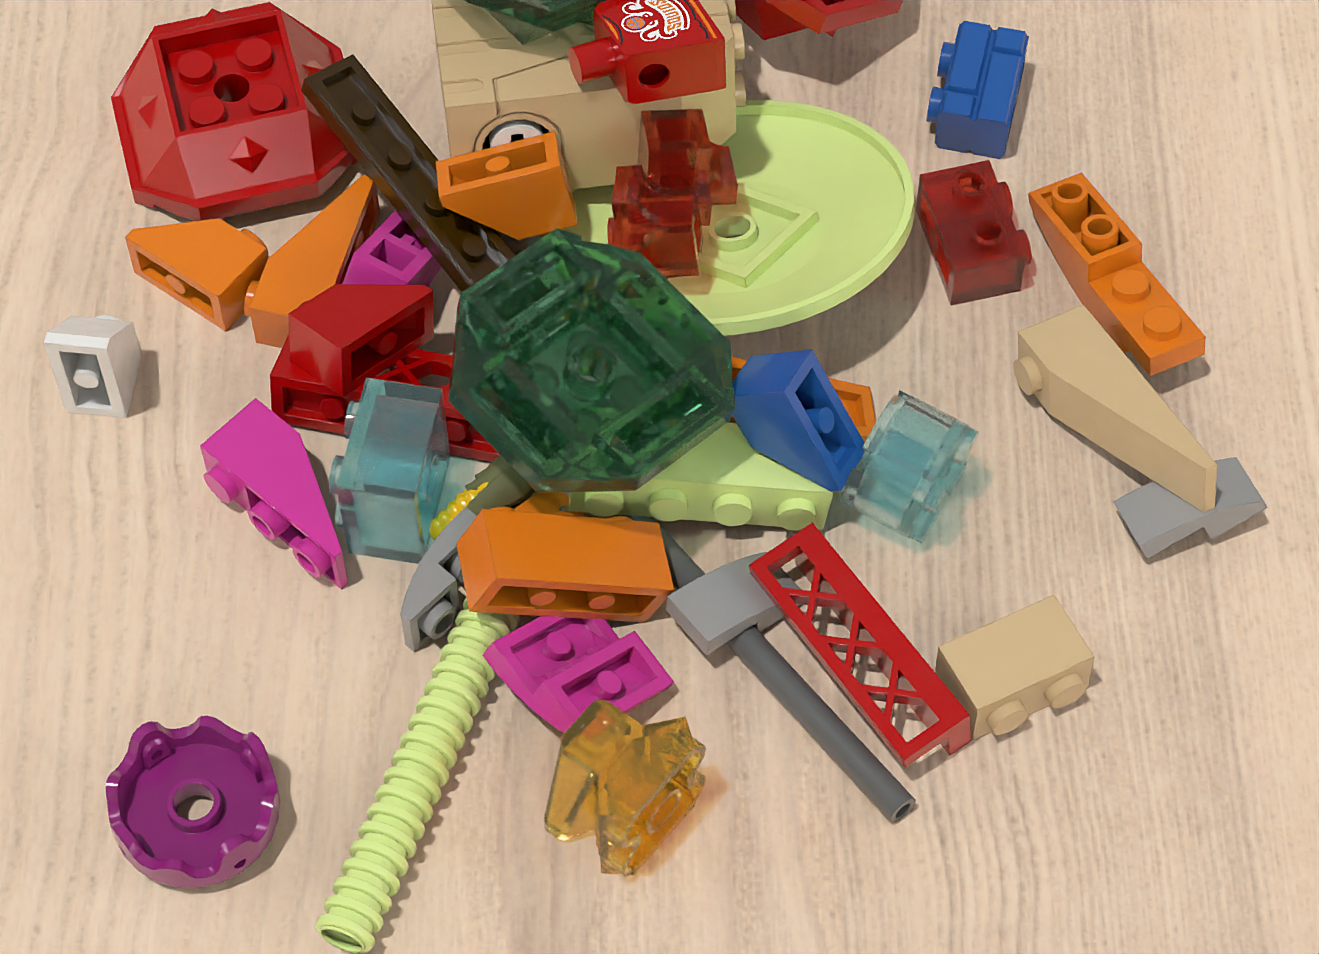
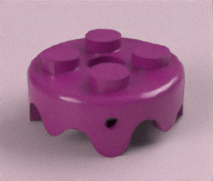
(173, 764)

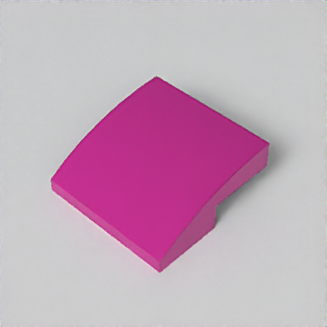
(571, 662)

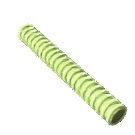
(412, 783)

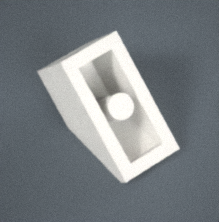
(94, 364)

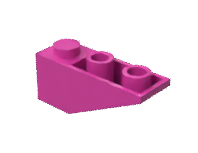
(269, 474)

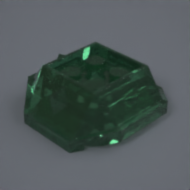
(596, 314)

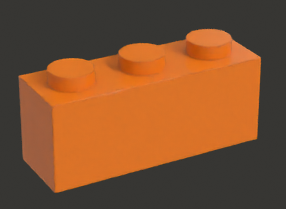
(564, 565)

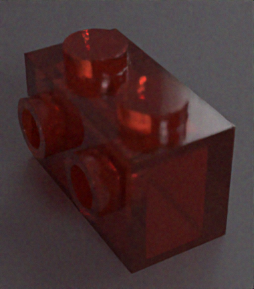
(972, 232)

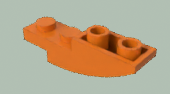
(1110, 279)

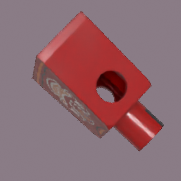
(652, 50)

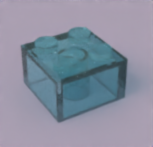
(391, 470)

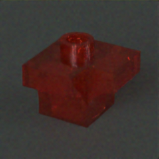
(679, 155)
(656, 222)

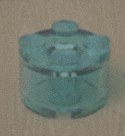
(909, 466)

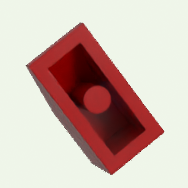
(359, 331)

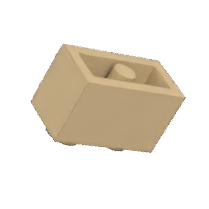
(1016, 667)

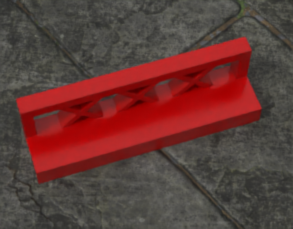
(311, 404)
(871, 635)

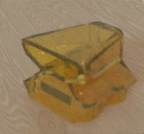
(623, 783)

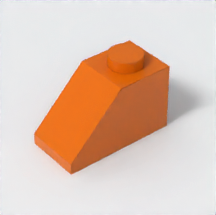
(511, 187)
(200, 265)

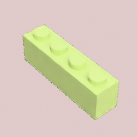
(722, 484)

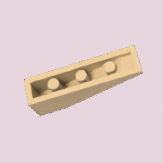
(1105, 398)

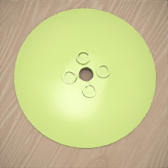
(811, 222)

